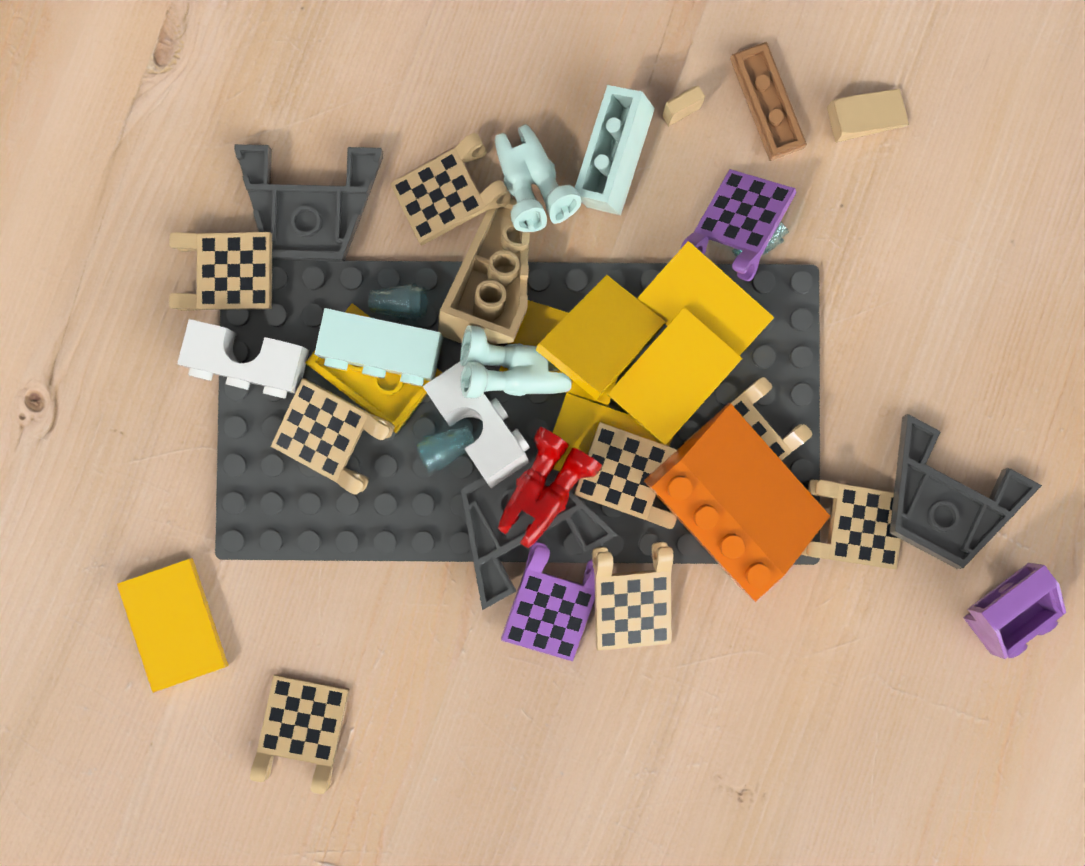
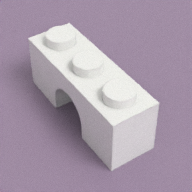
(209, 351)
(497, 450)

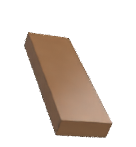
(768, 101)

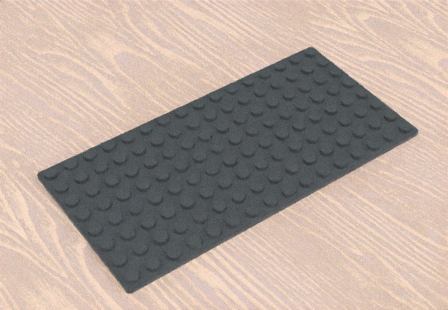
(290, 512)

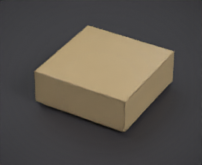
(683, 105)

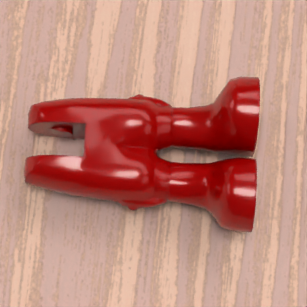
(541, 500)

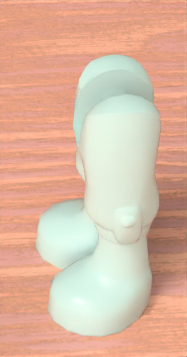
(528, 166)
(525, 373)

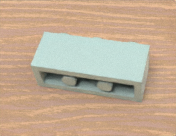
(614, 149)
(378, 347)

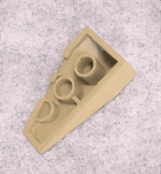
(490, 282)

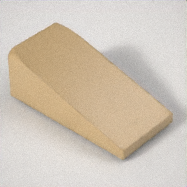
(866, 114)

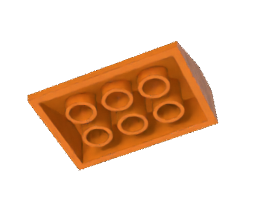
(739, 501)

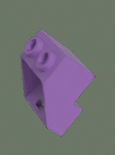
(1017, 611)

